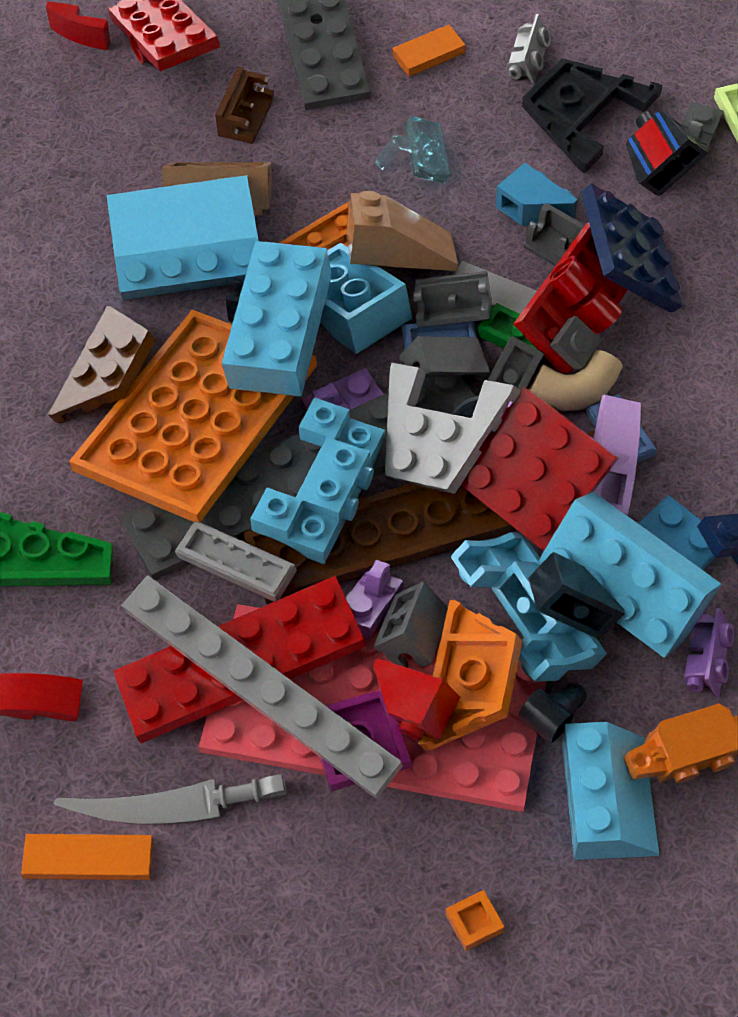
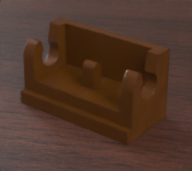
(243, 106)

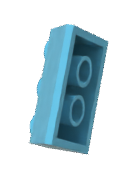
(606, 806)

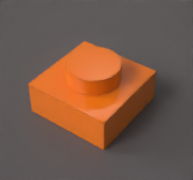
(474, 920)

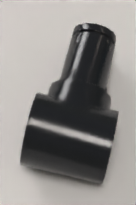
(551, 711)

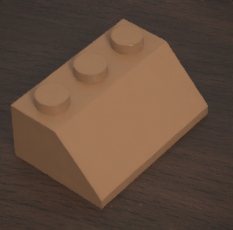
(258, 175)

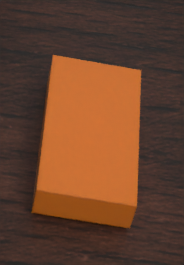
(428, 50)

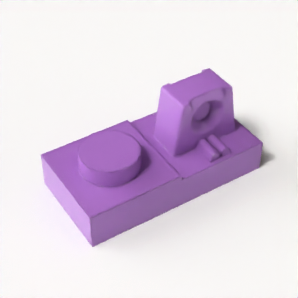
(347, 392)
(373, 597)

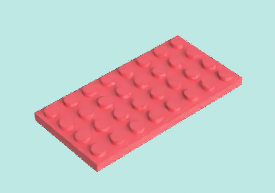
(477, 768)

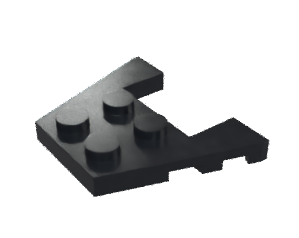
(572, 97)

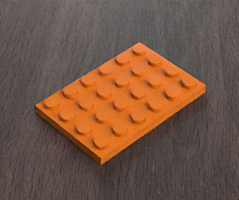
(181, 425)

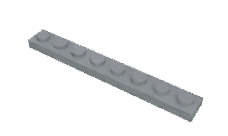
(263, 687)

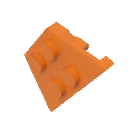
(479, 666)

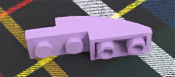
(619, 432)

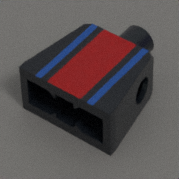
(662, 151)

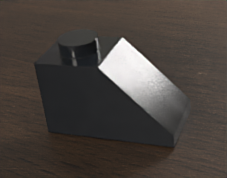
(573, 596)

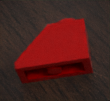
(415, 699)

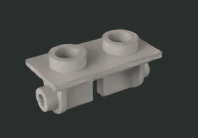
(529, 50)

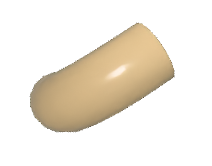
(580, 389)

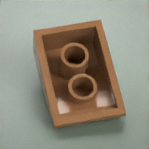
(394, 236)

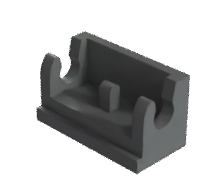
(552, 234)
(453, 299)
(447, 356)
(412, 626)

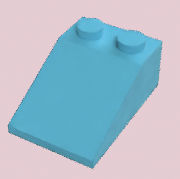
(362, 302)

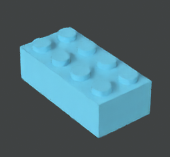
(277, 318)
(648, 578)

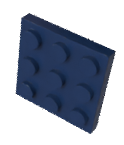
(631, 248)

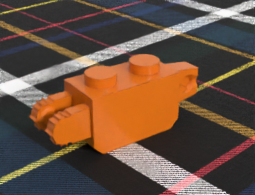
(687, 745)

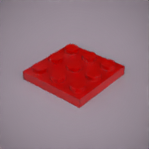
(536, 467)

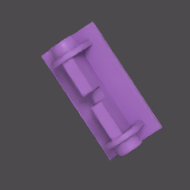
(711, 667)

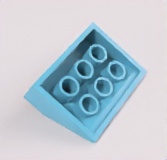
(182, 236)

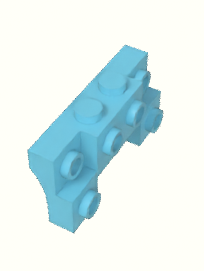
(331, 486)
(548, 644)

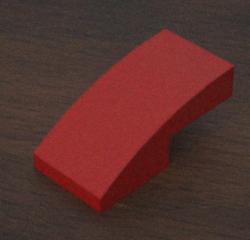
(85, 30)
(39, 694)

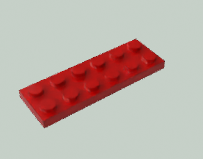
(287, 634)

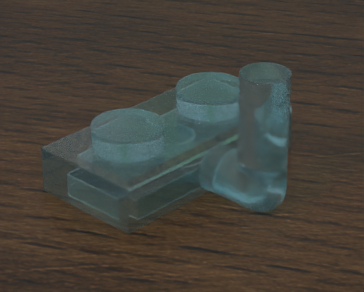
(425, 147)

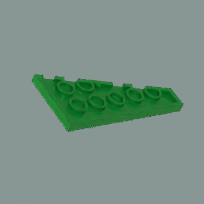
(51, 558)

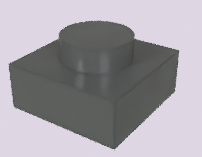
(575, 343)

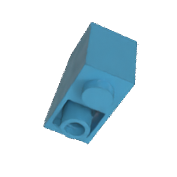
(528, 191)

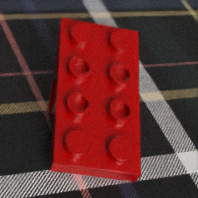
(163, 31)
(571, 290)

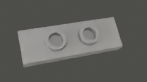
(236, 561)

